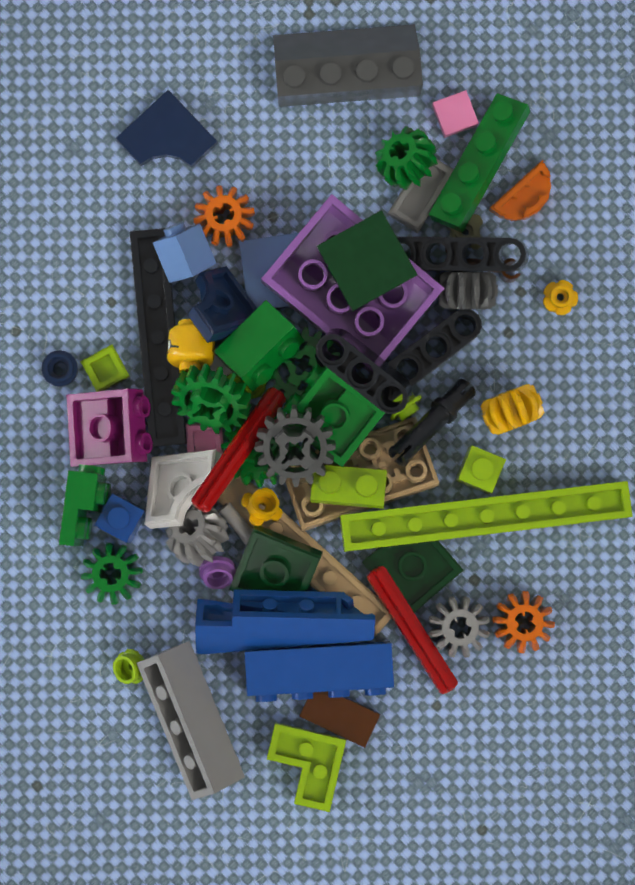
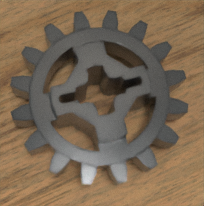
(306, 457)

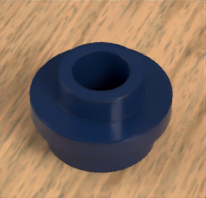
(48, 368)

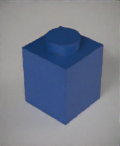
(120, 518)

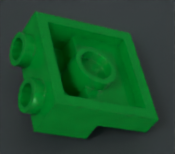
(342, 407)
(84, 492)

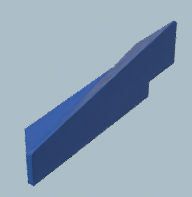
(279, 621)

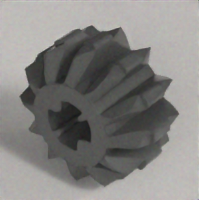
(467, 290)

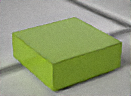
(105, 368)

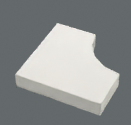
(173, 484)

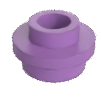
(217, 574)

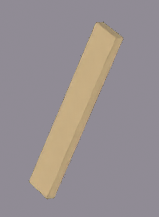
(329, 574)

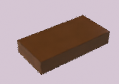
(341, 717)

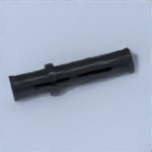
(442, 411)

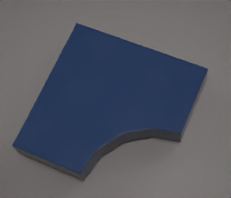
(167, 131)
(222, 304)

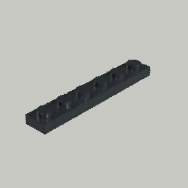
(155, 320)

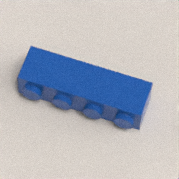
(319, 669)

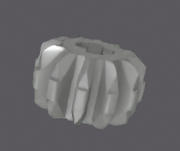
(198, 536)
(468, 619)

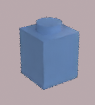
(184, 251)

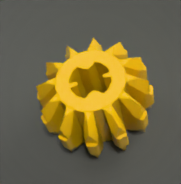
(512, 409)

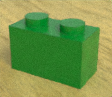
(259, 346)

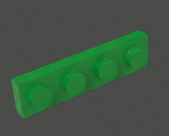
(479, 162)

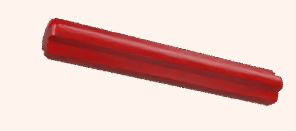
(237, 451)
(412, 629)

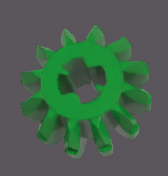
(406, 158)
(105, 584)

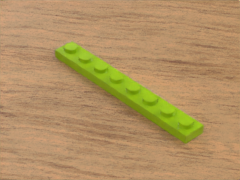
(485, 516)

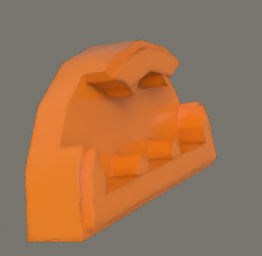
(526, 196)

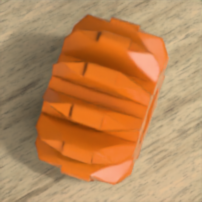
(218, 205)
(535, 618)

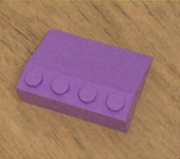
(309, 288)

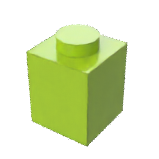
(480, 469)

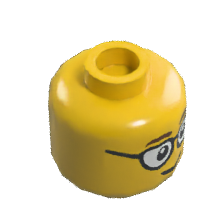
(188, 347)

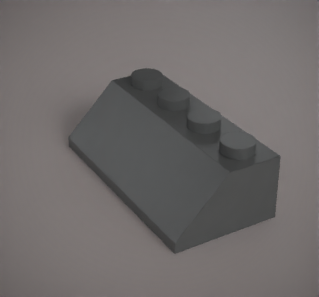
(347, 65)

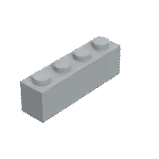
(191, 720)

